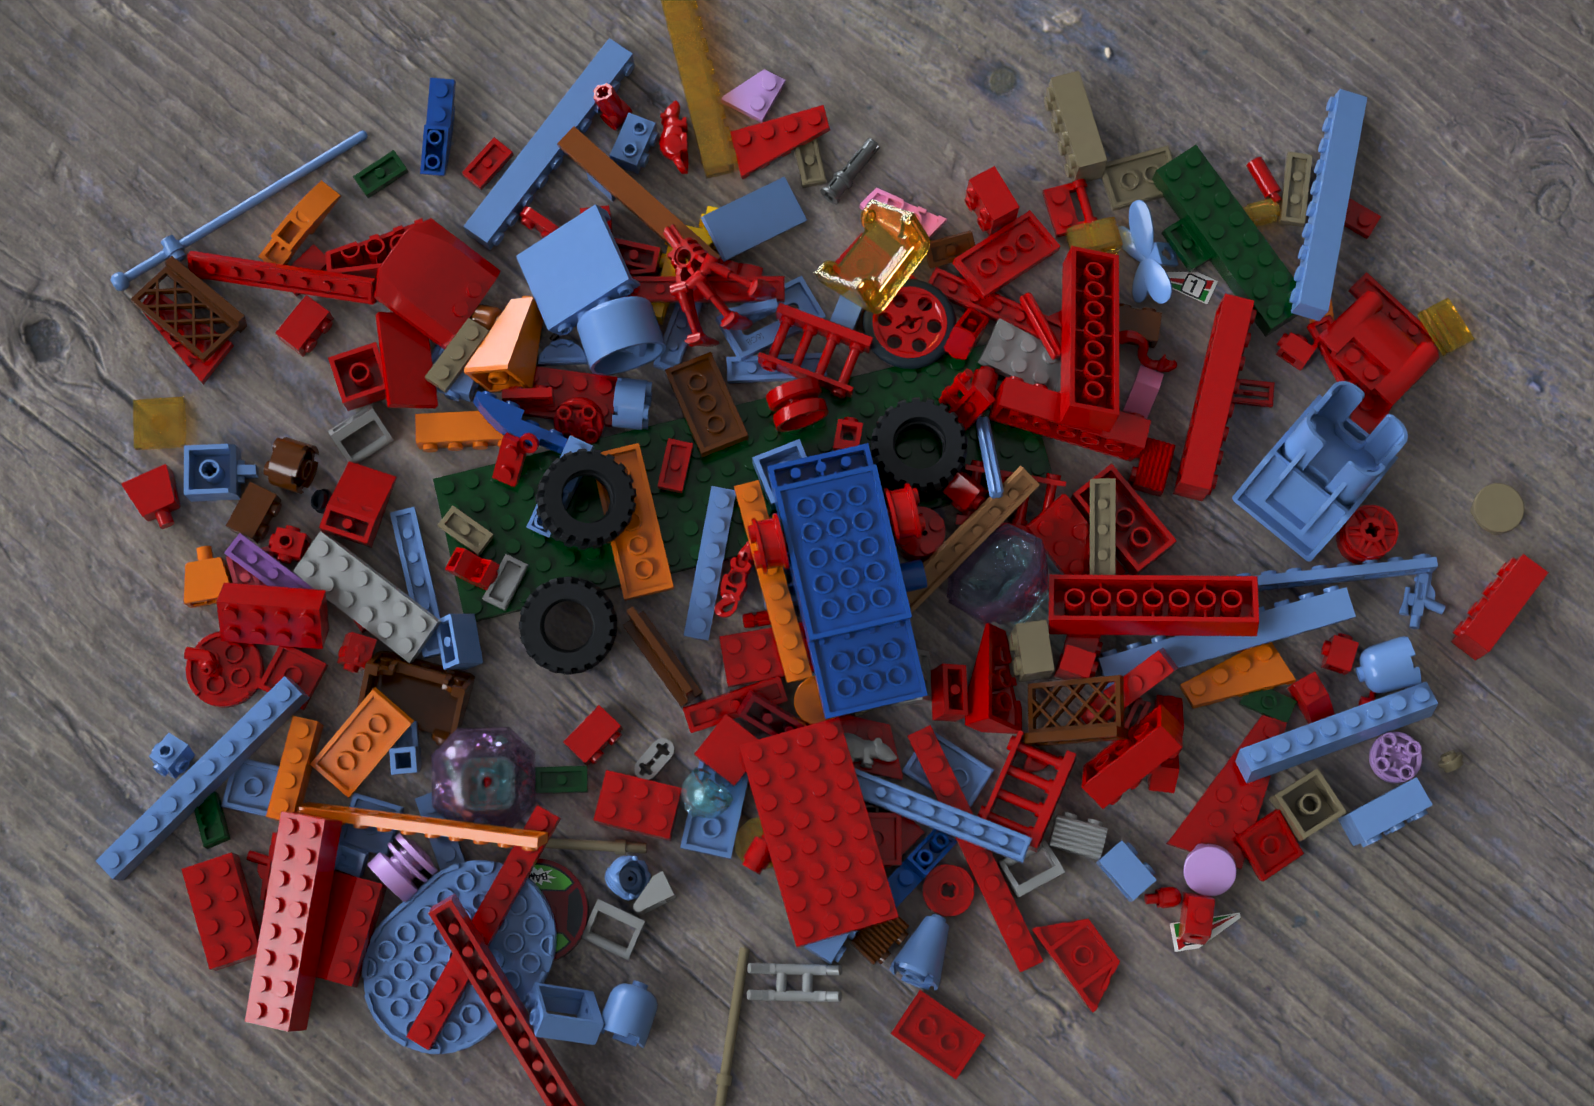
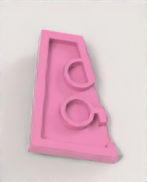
(930, 222)

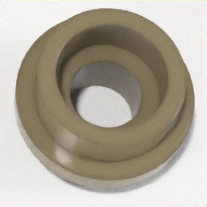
(1451, 761)

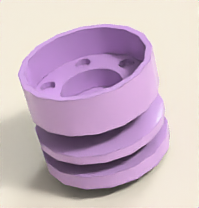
(402, 867)

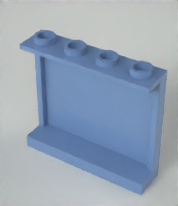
(576, 270)

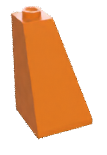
(509, 349)

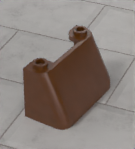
(421, 690)

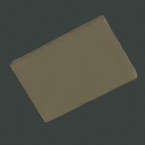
(1132, 176)

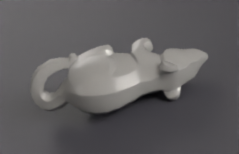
(868, 750)

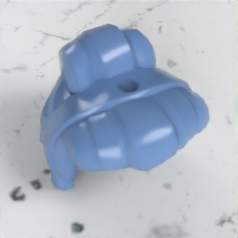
(618, 873)

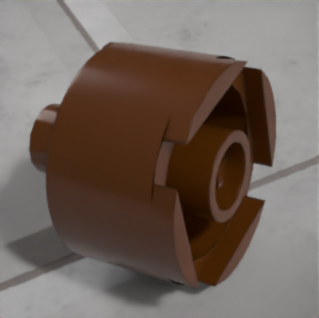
(291, 464)

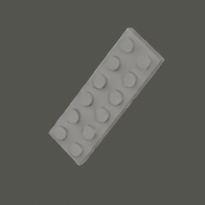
(367, 596)

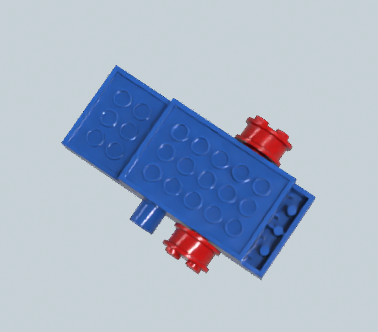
(847, 575)

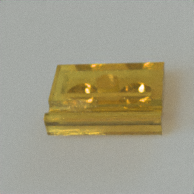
(1445, 326)

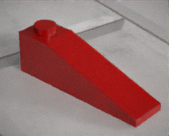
(991, 690)

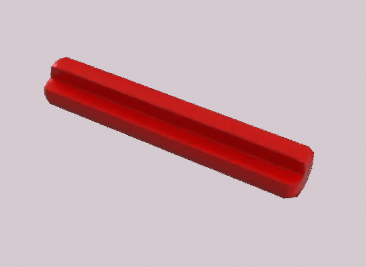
(1041, 325)

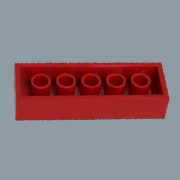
(1038, 411)

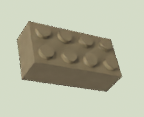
(1075, 127)

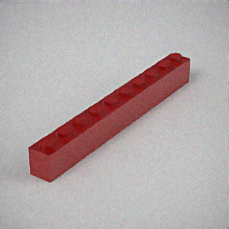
(503, 1003)

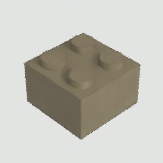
(1032, 651)
(1308, 804)

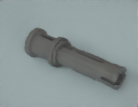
(844, 178)

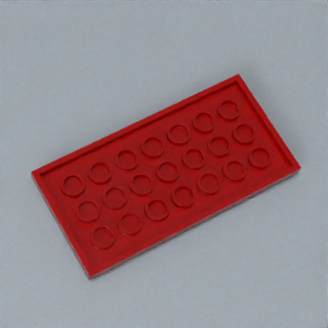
(818, 832)

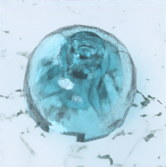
(704, 796)

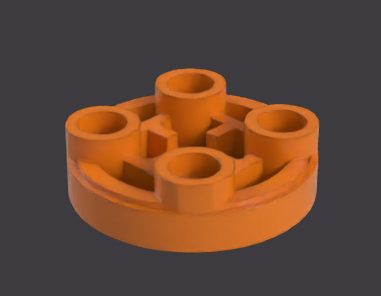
(808, 702)

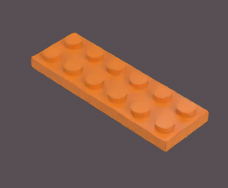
(640, 547)

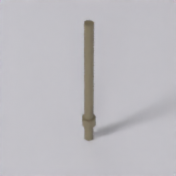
(619, 846)
(724, 1079)

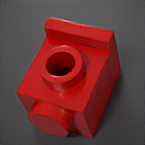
(1295, 349)
(847, 426)

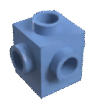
(171, 756)

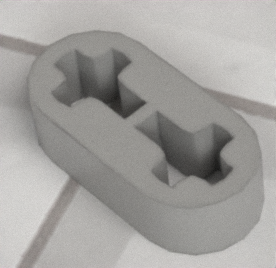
(650, 755)

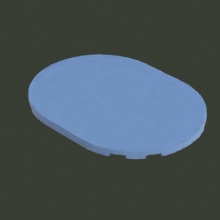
(410, 955)

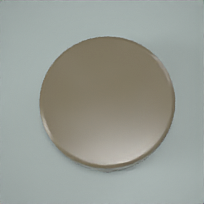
(1498, 508)

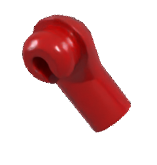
(204, 657)

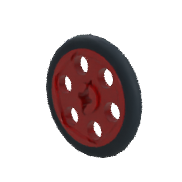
(905, 356)

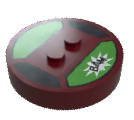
(566, 900)

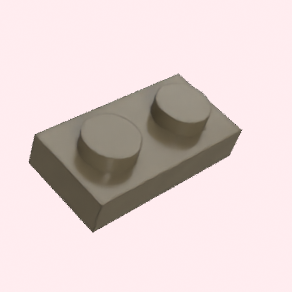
(465, 530)

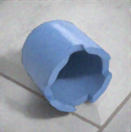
(1388, 666)
(630, 1013)

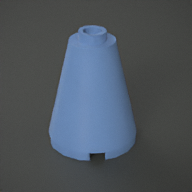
(923, 954)

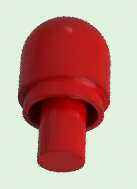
(1164, 897)

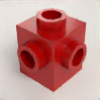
(289, 544)

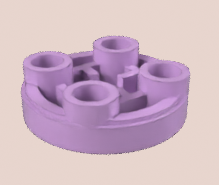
(1395, 757)
(1209, 869)

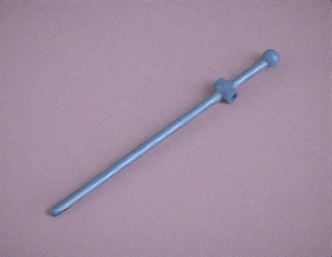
(176, 248)

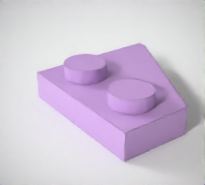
(755, 95)

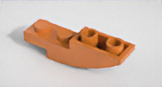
(299, 224)

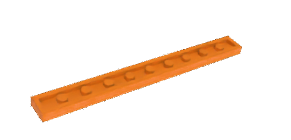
(431, 827)

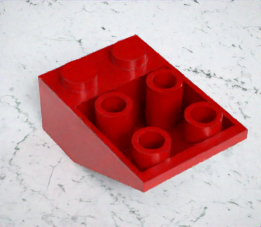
(358, 504)

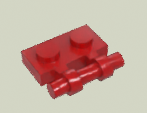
(972, 404)

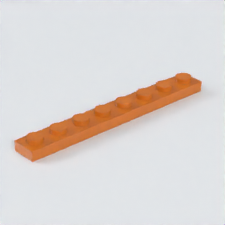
(775, 592)

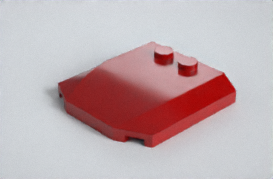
(433, 281)

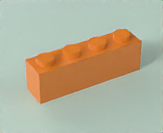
(455, 431)
(295, 766)

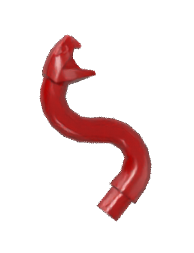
(1160, 365)

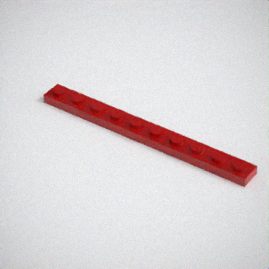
(979, 859)
(487, 921)

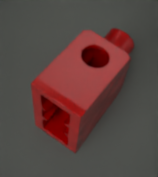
(155, 495)
(1196, 918)

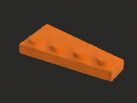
(1238, 676)

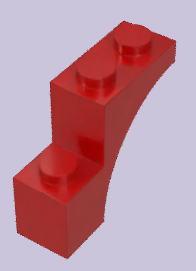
(1166, 777)

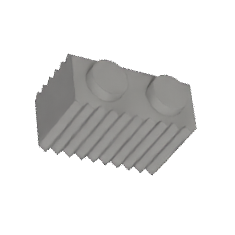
(1078, 836)

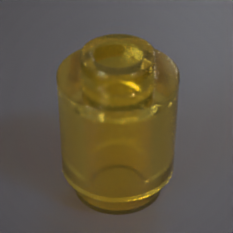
(1263, 212)

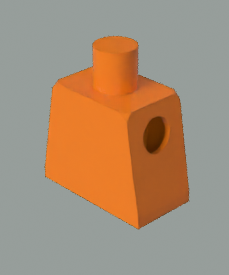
(205, 578)

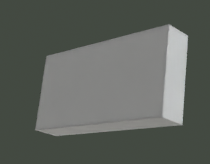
(507, 582)

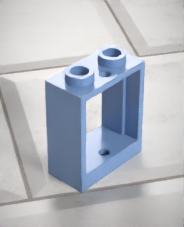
(568, 1000)

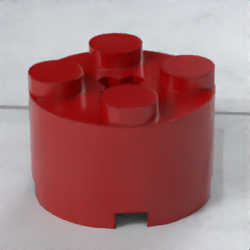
(931, 540)

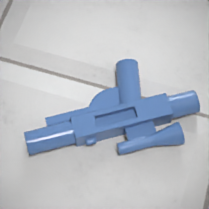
(1422, 597)

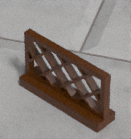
(204, 295)
(661, 657)
(1076, 733)

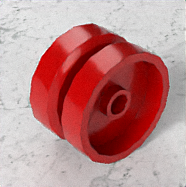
(797, 404)

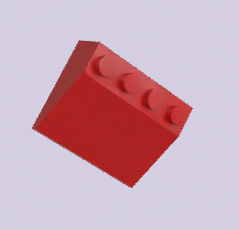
(349, 927)

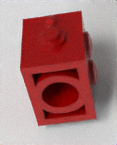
(355, 651)

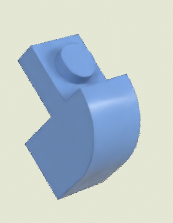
(406, 753)

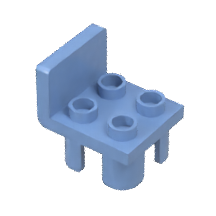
(1320, 471)

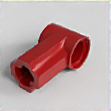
(613, 108)

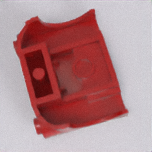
(1377, 350)

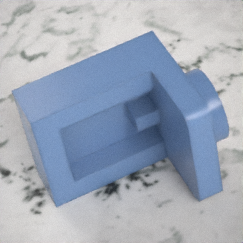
(351, 859)

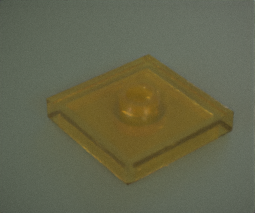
(159, 423)

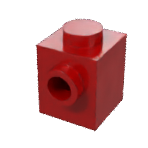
(965, 492)
(1339, 653)

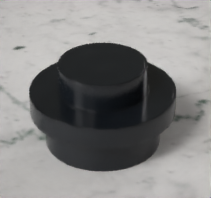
(320, 500)

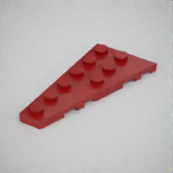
(1228, 802)

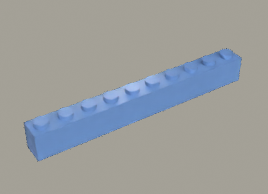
(541, 153)
(1328, 205)
(1274, 624)
(202, 779)

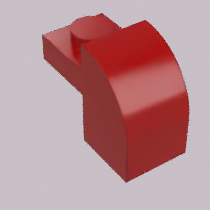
(472, 568)

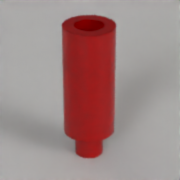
(1264, 179)

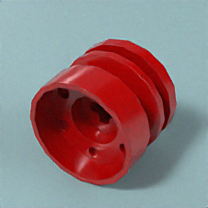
(1357, 544)

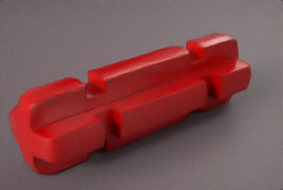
(760, 618)

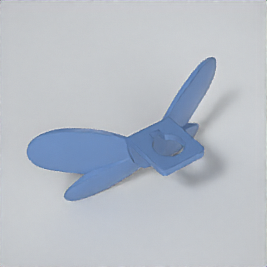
(1141, 246)

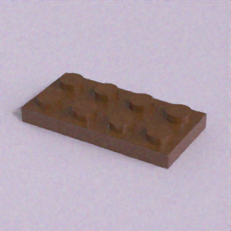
(706, 404)

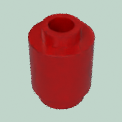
(987, 377)
(757, 855)

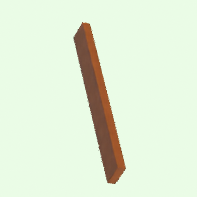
(624, 187)

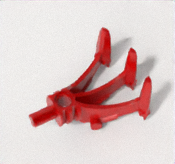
(694, 275)

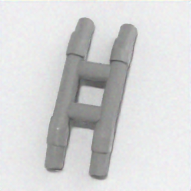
(781, 993)

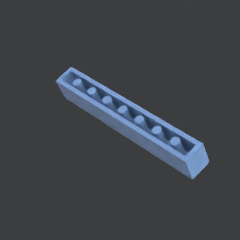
(1336, 732)

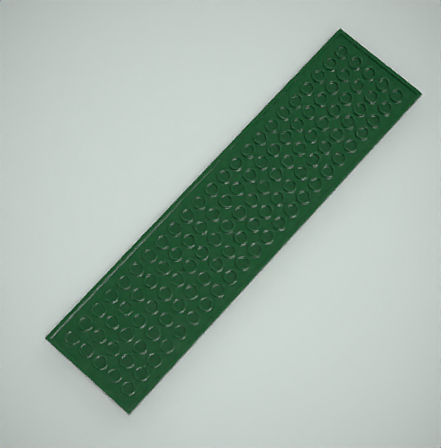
(681, 516)

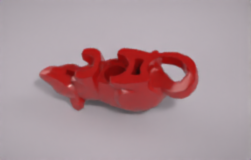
(673, 139)
(735, 582)

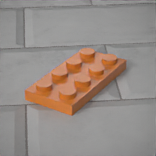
(362, 742)

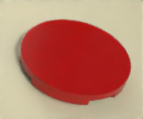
(237, 672)

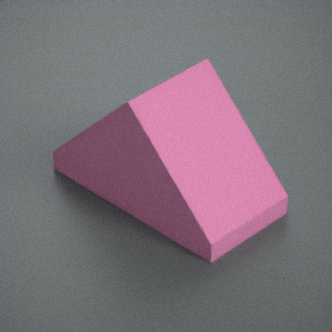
(1143, 391)

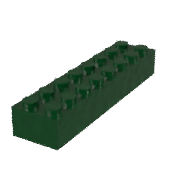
(1229, 236)

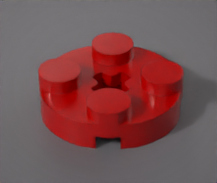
(962, 893)

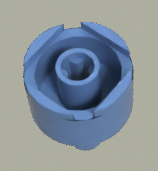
(632, 403)

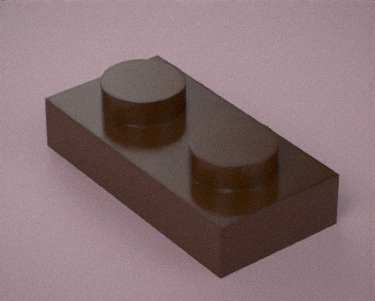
(948, 248)

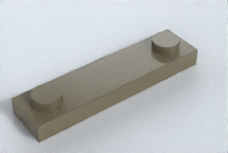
(1103, 526)

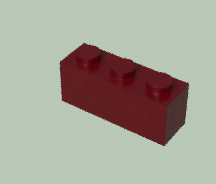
(767, 715)

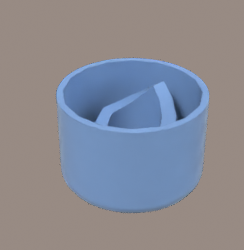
(620, 335)

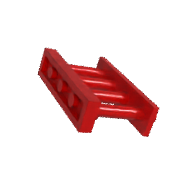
(811, 326)
(1019, 521)
(1052, 787)

